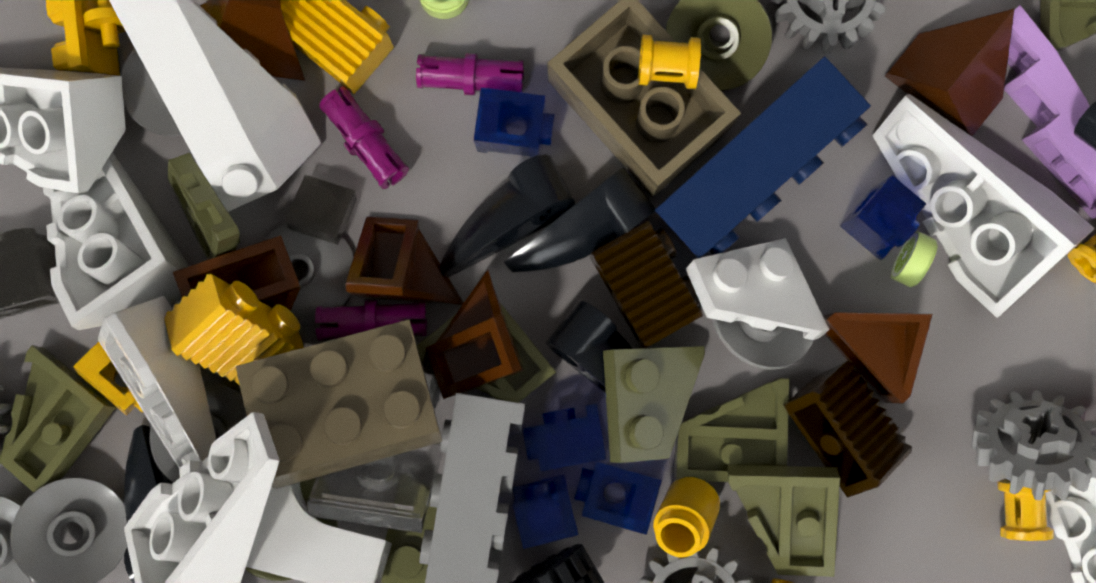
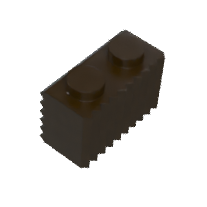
(647, 284)
(848, 428)

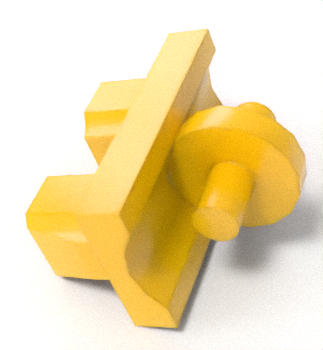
(89, 34)

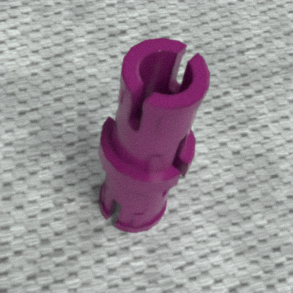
(469, 73)
(363, 137)
(367, 317)

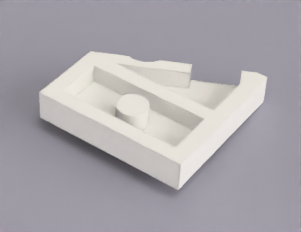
(757, 287)

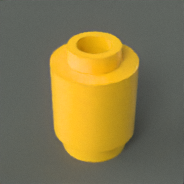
(686, 516)

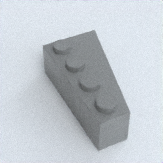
(473, 491)

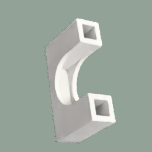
(311, 551)

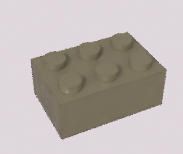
(648, 127)
(342, 402)

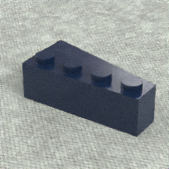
(763, 157)

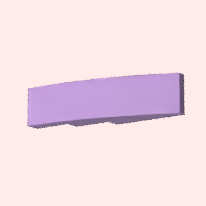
(1054, 105)

